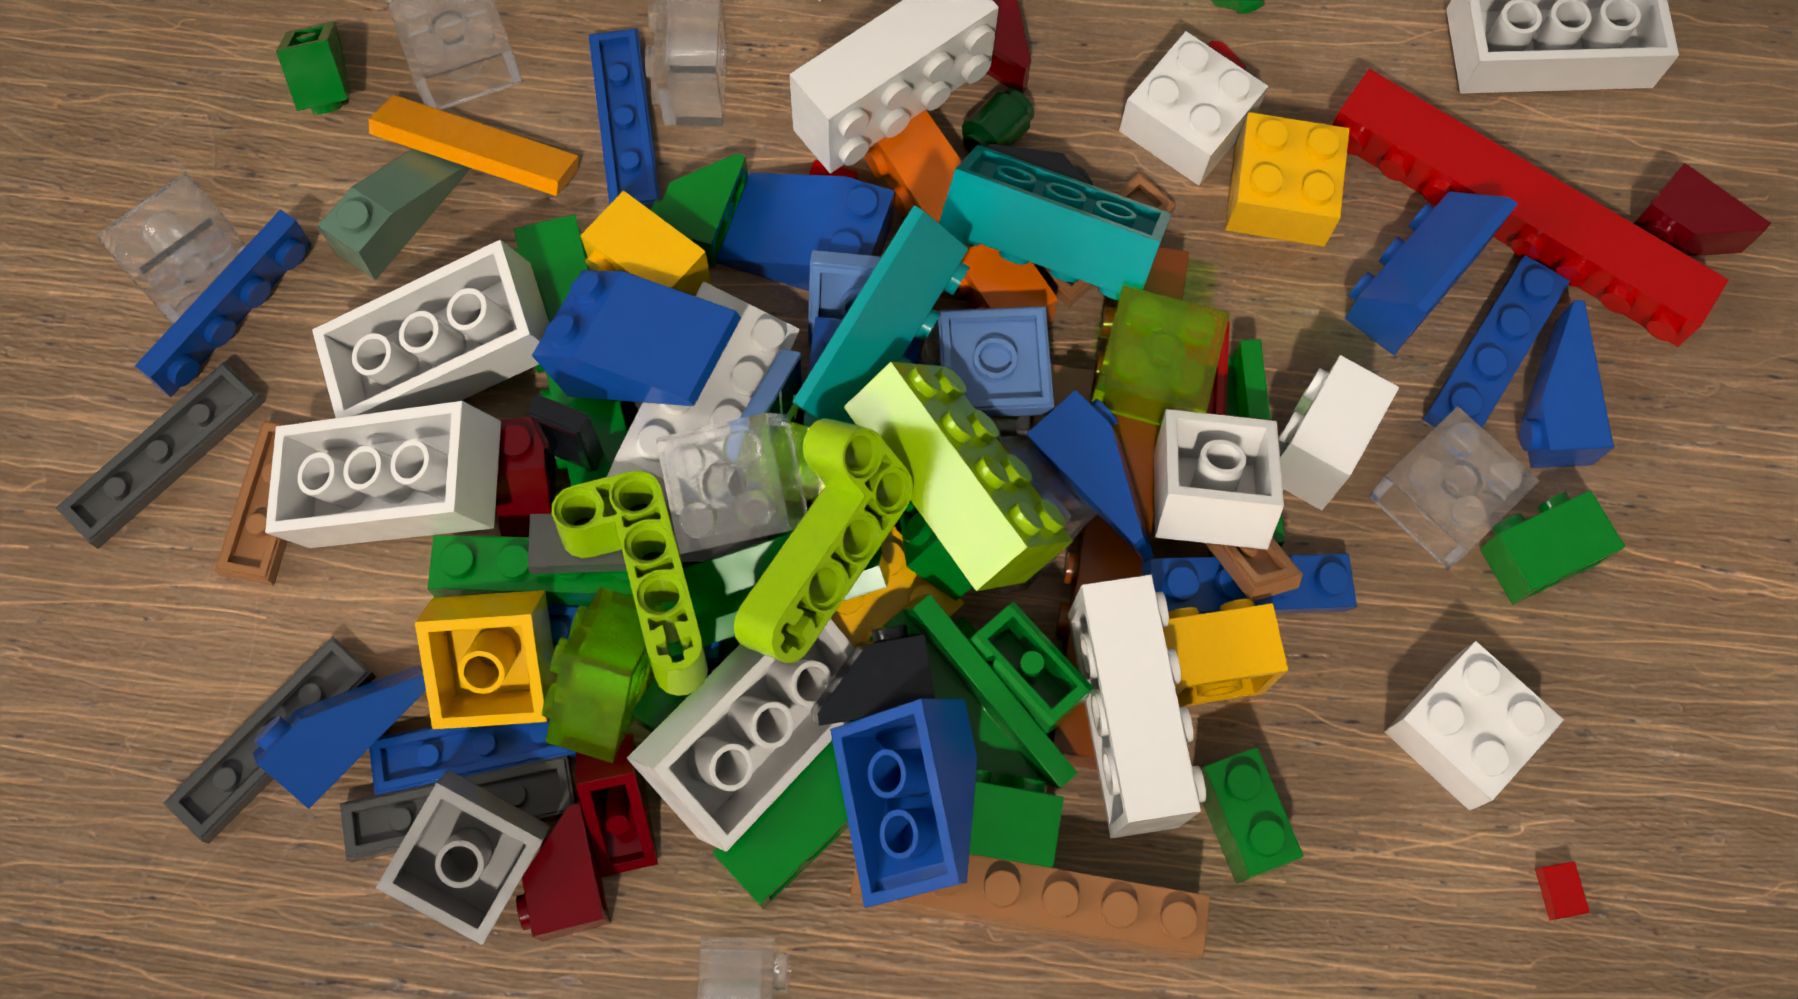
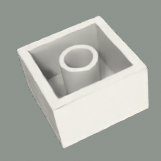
(1191, 107)
(1331, 430)
(1217, 479)
(1474, 726)

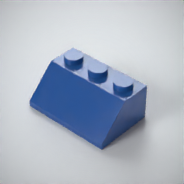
(1425, 265)

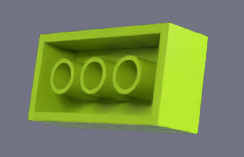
(962, 474)

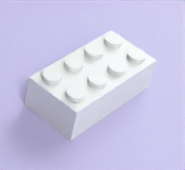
(1560, 44)
(889, 75)
(435, 336)
(725, 395)
(384, 476)
(1134, 707)
(741, 738)

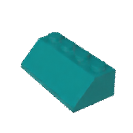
(1053, 221)
(886, 315)

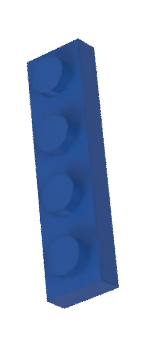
(224, 304)
(1499, 343)
(1206, 584)

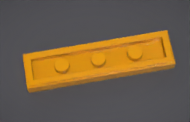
(474, 145)

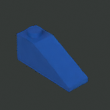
(1567, 408)
(1088, 454)
(329, 736)

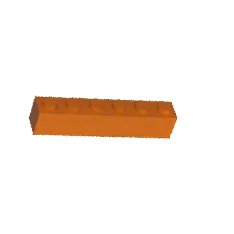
(920, 171)

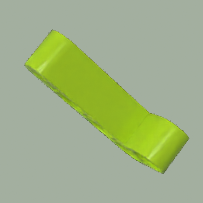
(831, 543)
(652, 581)

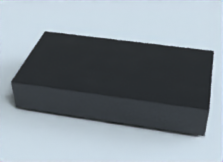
(566, 432)

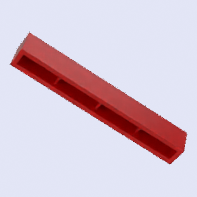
(1551, 223)

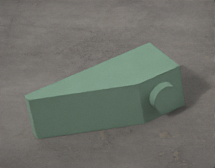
(388, 209)

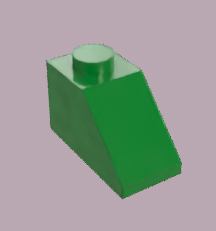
(315, 68)
(705, 203)

